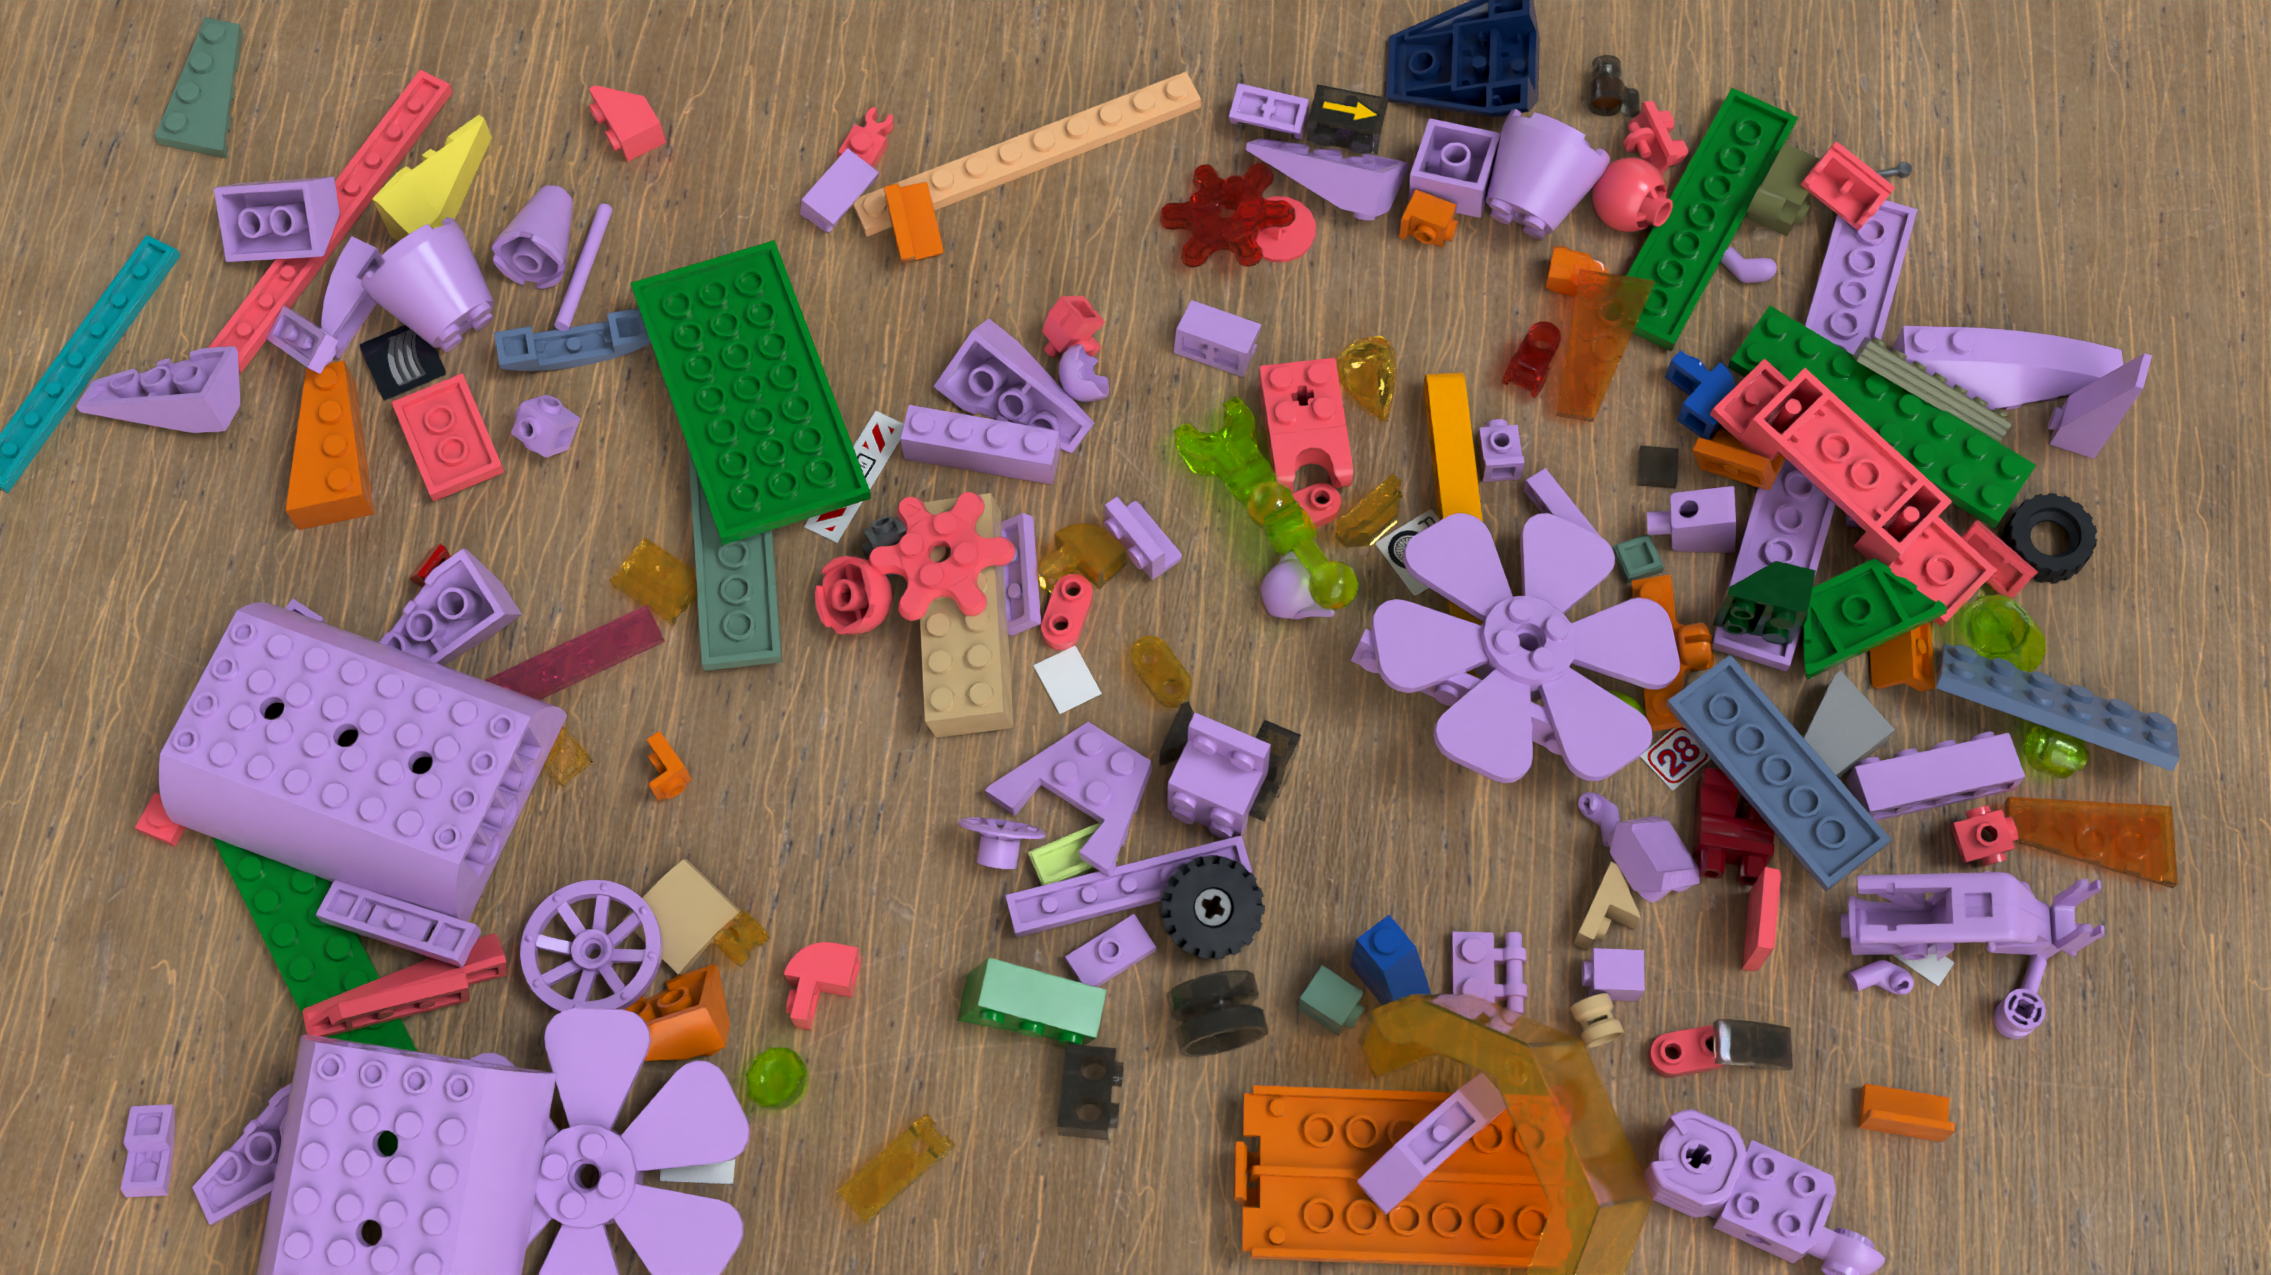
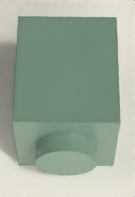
(1332, 1001)

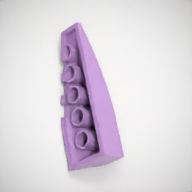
(2007, 364)

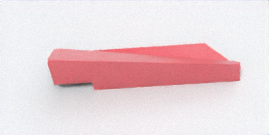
(408, 991)

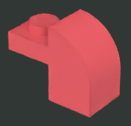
(819, 969)

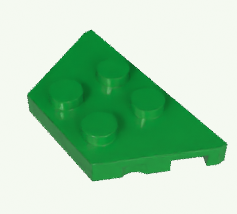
(1861, 613)

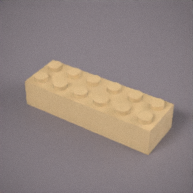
(967, 655)

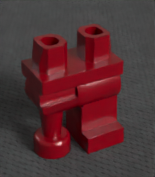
(1723, 837)

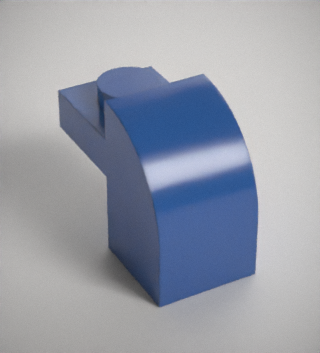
(1704, 392)

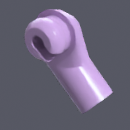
(1748, 270)
(1882, 974)

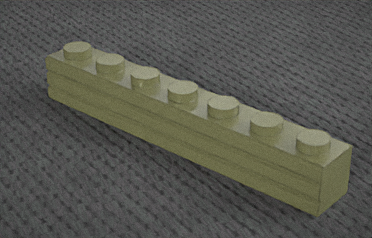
(1931, 388)

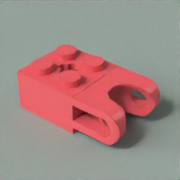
(1305, 420)

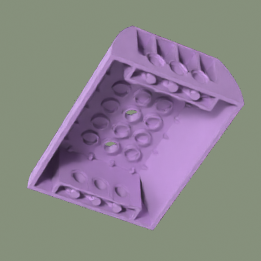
(358, 807)
(449, 1195)

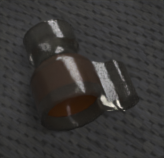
(1607, 91)

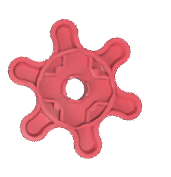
(952, 577)

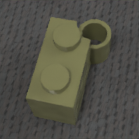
(1781, 197)

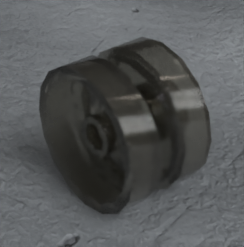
(1217, 1013)

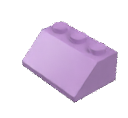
(277, 218)

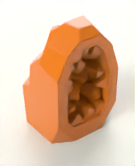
(1565, 268)

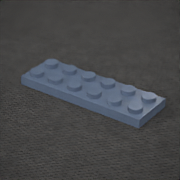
(2058, 706)
(1778, 773)

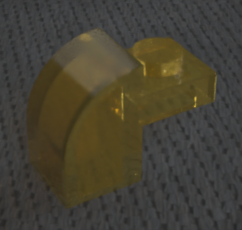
(1082, 549)

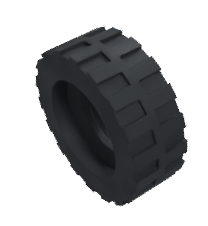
(2064, 513)

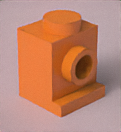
(1429, 219)

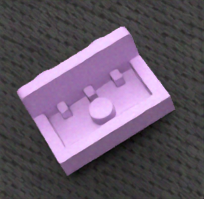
(1141, 537)

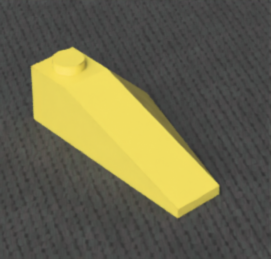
(436, 185)

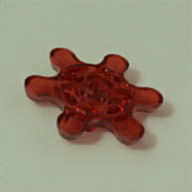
(1231, 233)

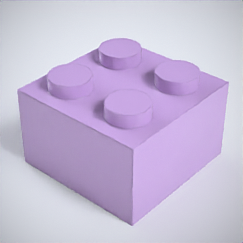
(1455, 165)

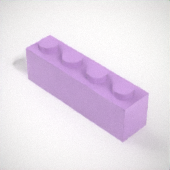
(980, 444)
(1936, 776)

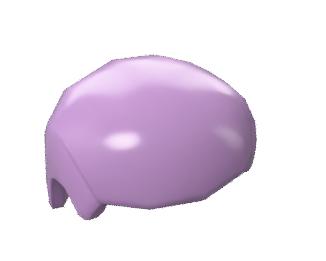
(1078, 376)

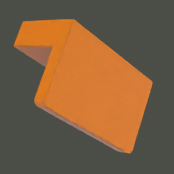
(913, 221)
(1732, 460)
(1905, 660)
(1905, 1113)

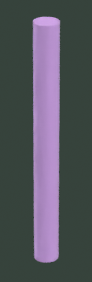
(583, 267)

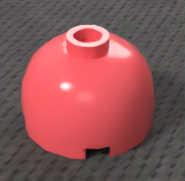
(853, 596)

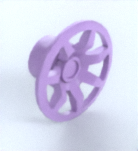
(1000, 845)

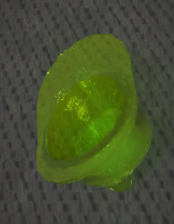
(2003, 630)

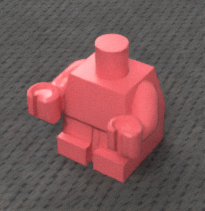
(1072, 323)

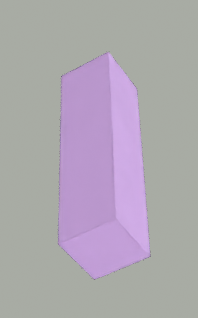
(1552, 499)

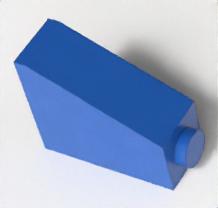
(1388, 963)

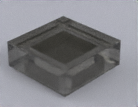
(1657, 467)

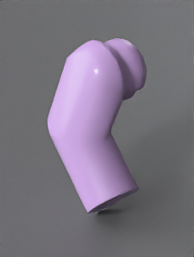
(1600, 812)

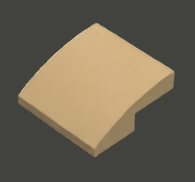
(688, 914)

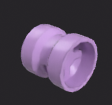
(2012, 1020)

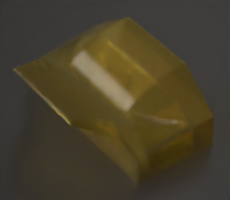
(1371, 516)

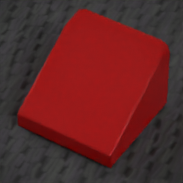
(433, 559)

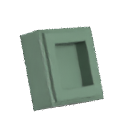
(1638, 558)

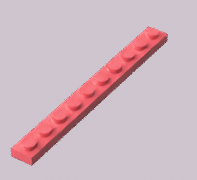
(355, 190)

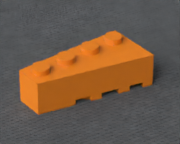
(329, 454)

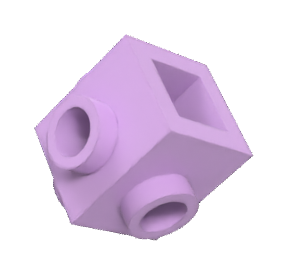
(545, 425)

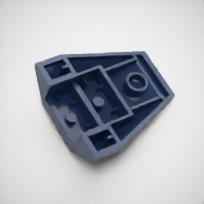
(1469, 59)

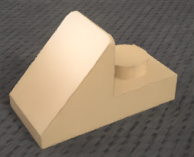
(1611, 901)

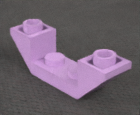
(1432, 1142)

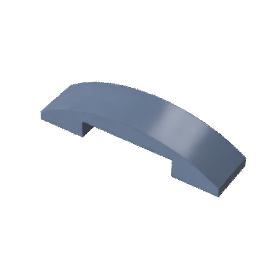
(577, 347)

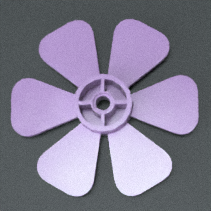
(1525, 647)
(684, 1125)

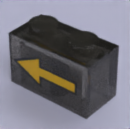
(1347, 119)

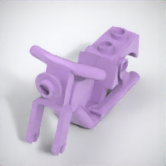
(1963, 910)

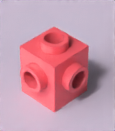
(1969, 840)

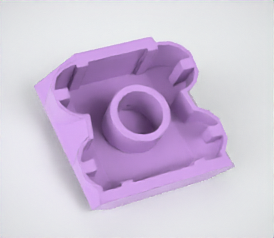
(1652, 857)

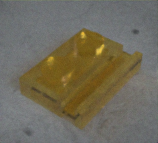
(657, 580)

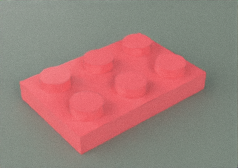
(448, 437)

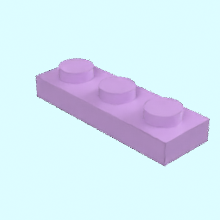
(302, 340)
(1021, 575)

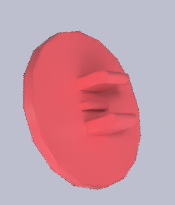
(1292, 241)

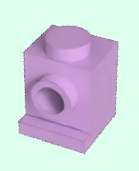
(1495, 461)

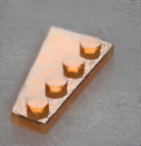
(1599, 332)
(2104, 834)

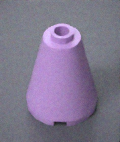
(537, 239)

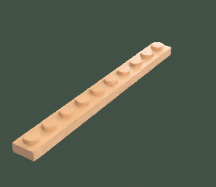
(1041, 147)

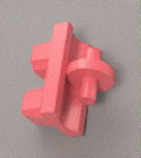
(1652, 140)

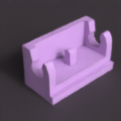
(1269, 110)
(837, 190)
(1216, 338)

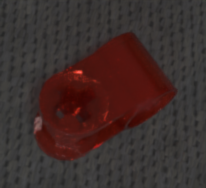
(1532, 364)

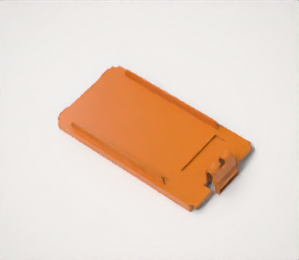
(1317, 1144)

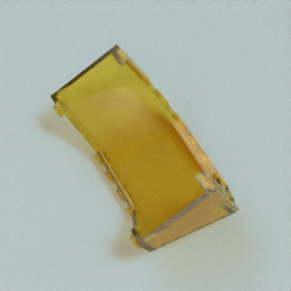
(1557, 1110)

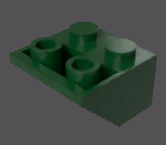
(1768, 603)

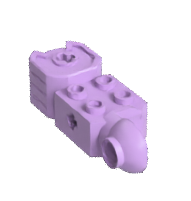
(1754, 1194)

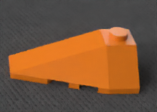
(687, 1016)

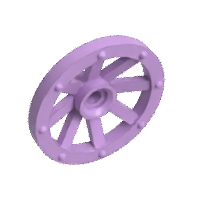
(588, 941)

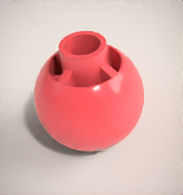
(1631, 196)

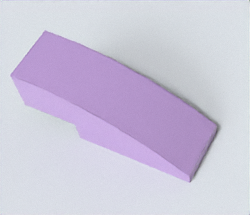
(345, 299)

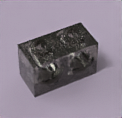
(1080, 1091)

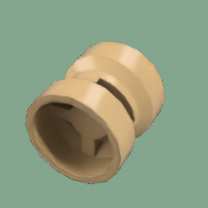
(1597, 1020)

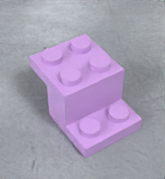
(1217, 777)

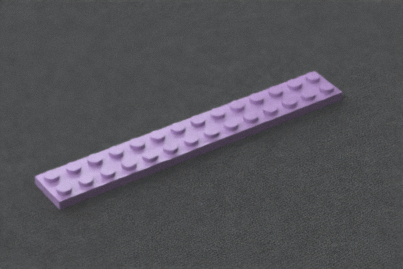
(1846, 306)

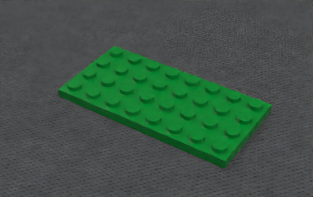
(749, 392)

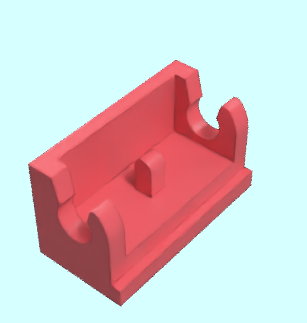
(1847, 185)

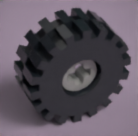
(1201, 880)

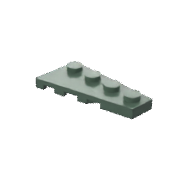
(202, 99)

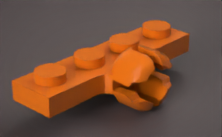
(1692, 644)

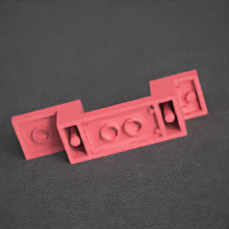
(1860, 476)

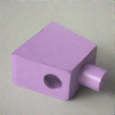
(1698, 520)

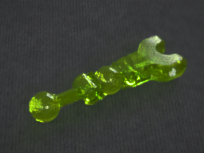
(1270, 504)

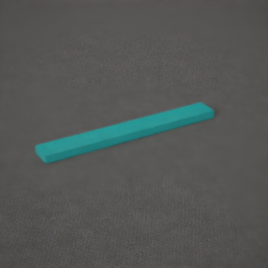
(82, 357)

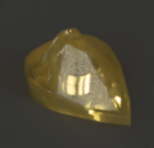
(1369, 373)

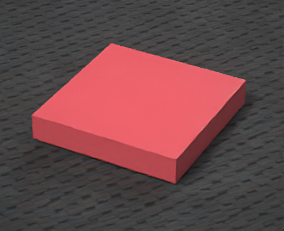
(1761, 919)

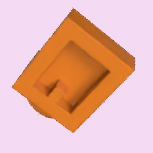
(672, 773)

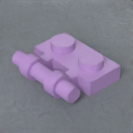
(1474, 962)

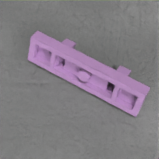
(398, 923)

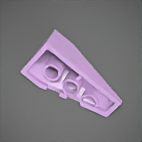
(1352, 183)
(1007, 384)
(180, 396)
(2098, 408)
(453, 611)
(248, 1168)

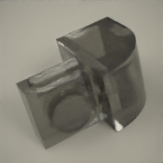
(1282, 756)

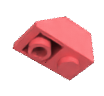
(629, 121)

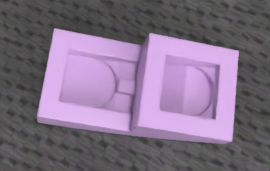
(150, 1150)

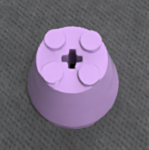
(1541, 172)
(433, 285)

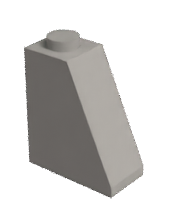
(1846, 727)

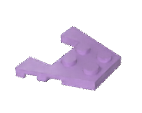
(1092, 775)

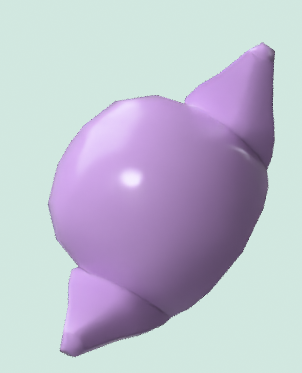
(1287, 593)

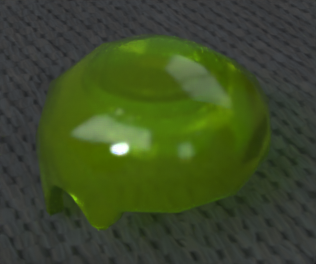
(777, 1079)

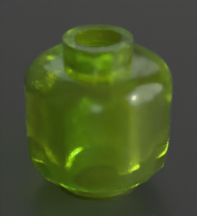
(2054, 752)

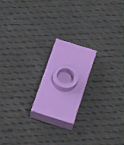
(1111, 952)

